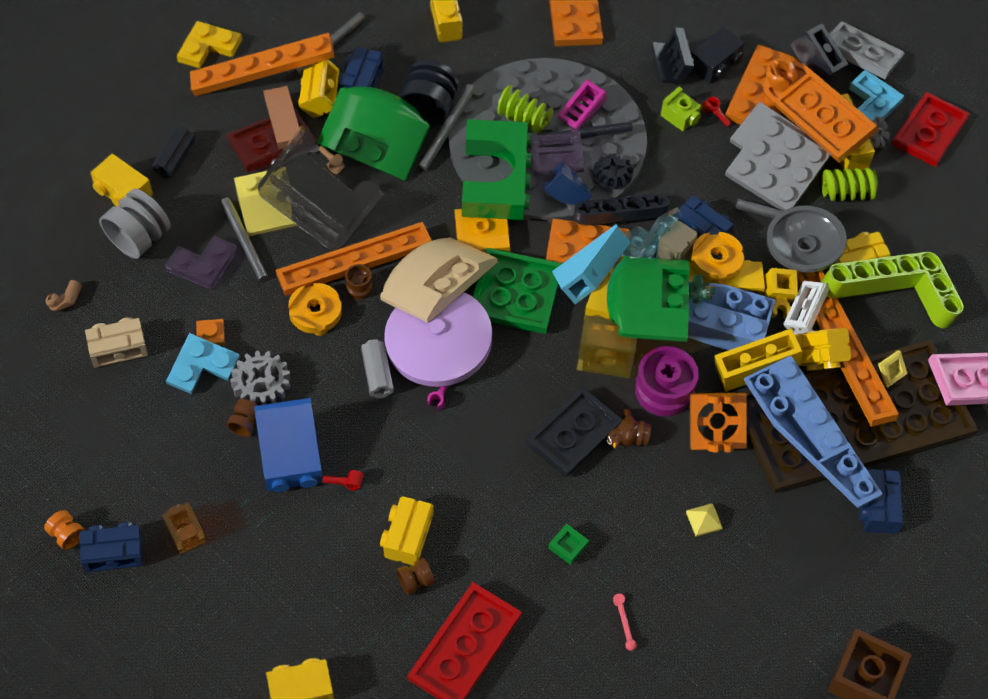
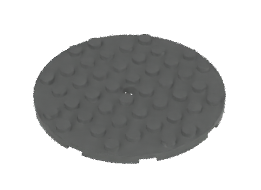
(551, 83)

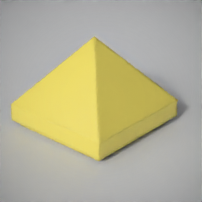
(892, 368)
(704, 520)

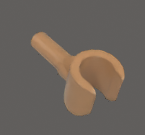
(335, 161)

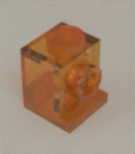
(191, 533)

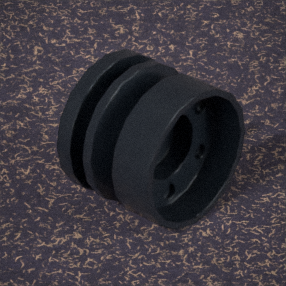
(430, 90)

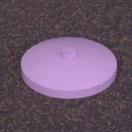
(445, 348)

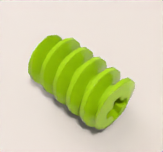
(521, 111)
(849, 183)

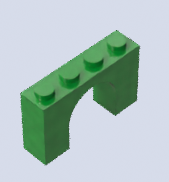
(506, 197)

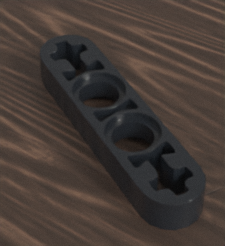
(593, 211)

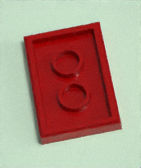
(930, 129)

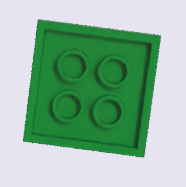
(518, 291)

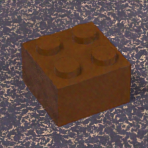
(869, 669)

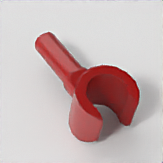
(712, 105)
(352, 482)

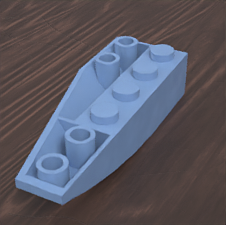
(730, 318)
(809, 427)

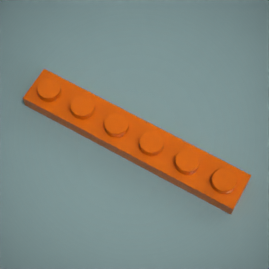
(261, 64)
(368, 253)

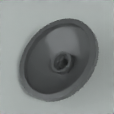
(809, 229)

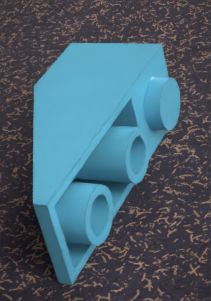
(590, 265)

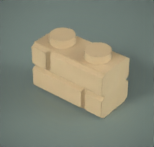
(116, 342)

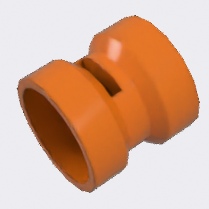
(64, 529)

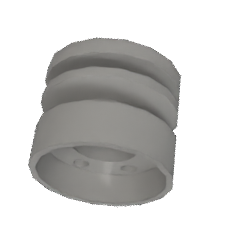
(135, 223)

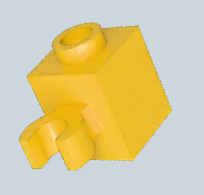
(781, 286)

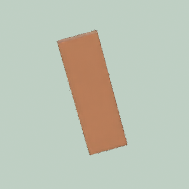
(281, 114)

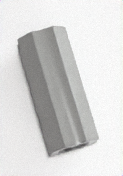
(377, 368)

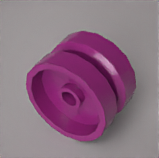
(666, 381)

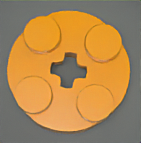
(715, 269)
(319, 321)

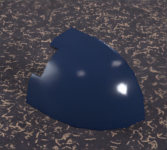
(567, 186)

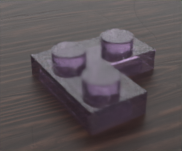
(202, 268)

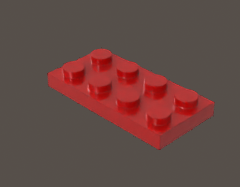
(464, 645)

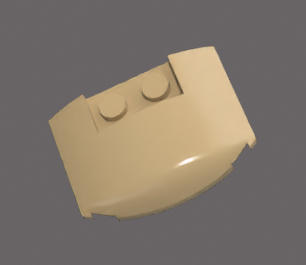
(434, 277)

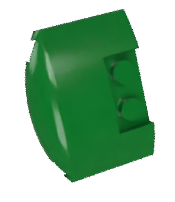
(375, 130)
(650, 298)

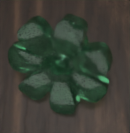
(700, 290)

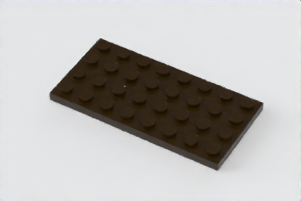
(921, 423)

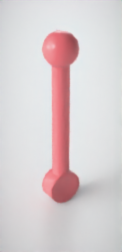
(619, 600)

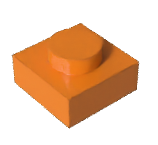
(212, 331)

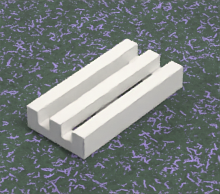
(811, 306)

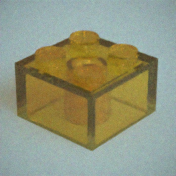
(603, 348)

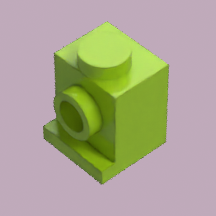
(680, 110)

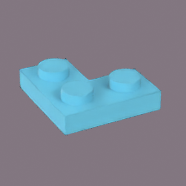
(878, 96)
(197, 356)

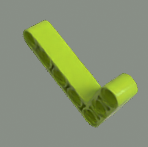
(900, 272)

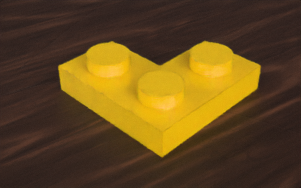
(207, 38)

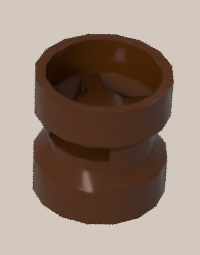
(358, 281)
(243, 419)
(415, 576)

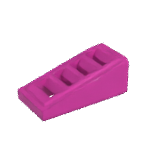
(591, 89)

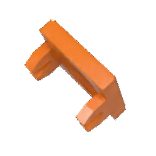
(737, 441)

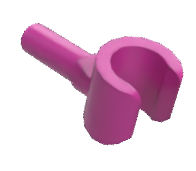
(438, 395)

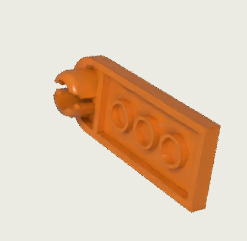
(817, 108)

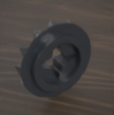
(606, 178)

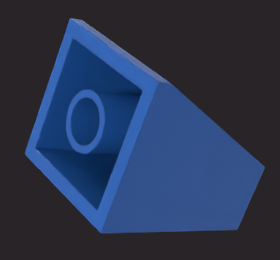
(288, 445)

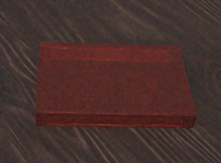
(257, 143)

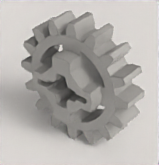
(260, 378)

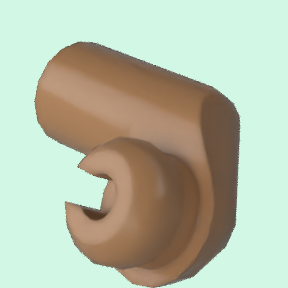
(66, 300)

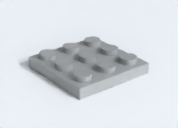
(777, 164)

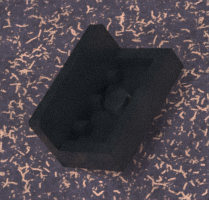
(673, 58)

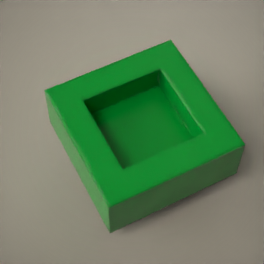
(568, 544)

